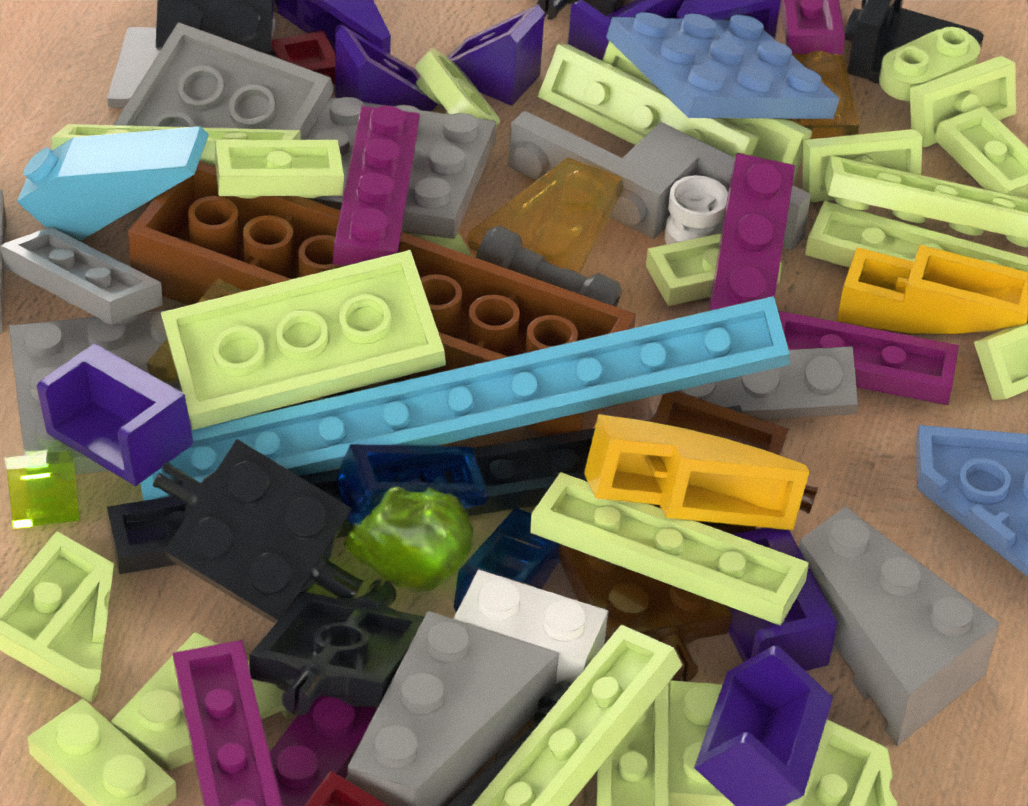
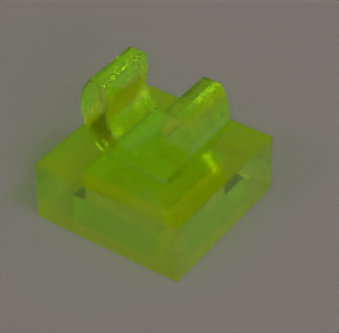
(42, 488)

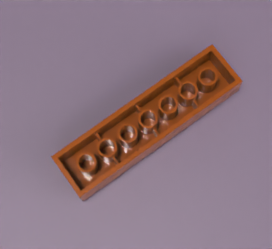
(478, 307)

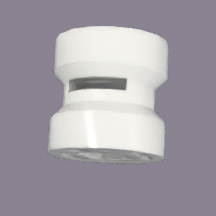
(695, 209)

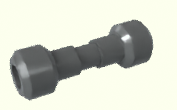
(506, 250)

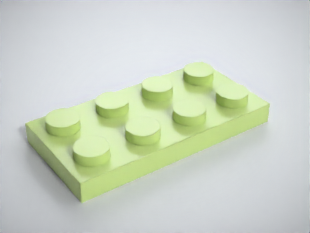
(302, 339)

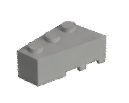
(897, 623)
(449, 712)

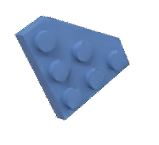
(980, 483)

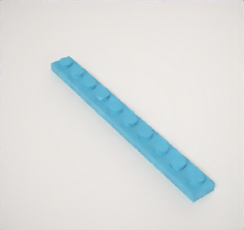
(503, 392)

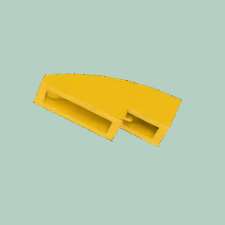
(932, 294)
(693, 474)

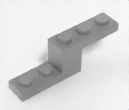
(645, 170)

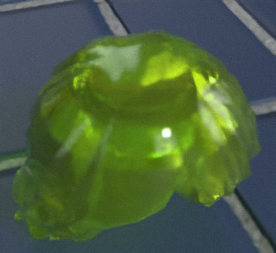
(413, 538)

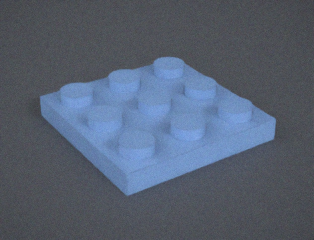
(722, 67)

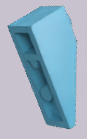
(107, 176)

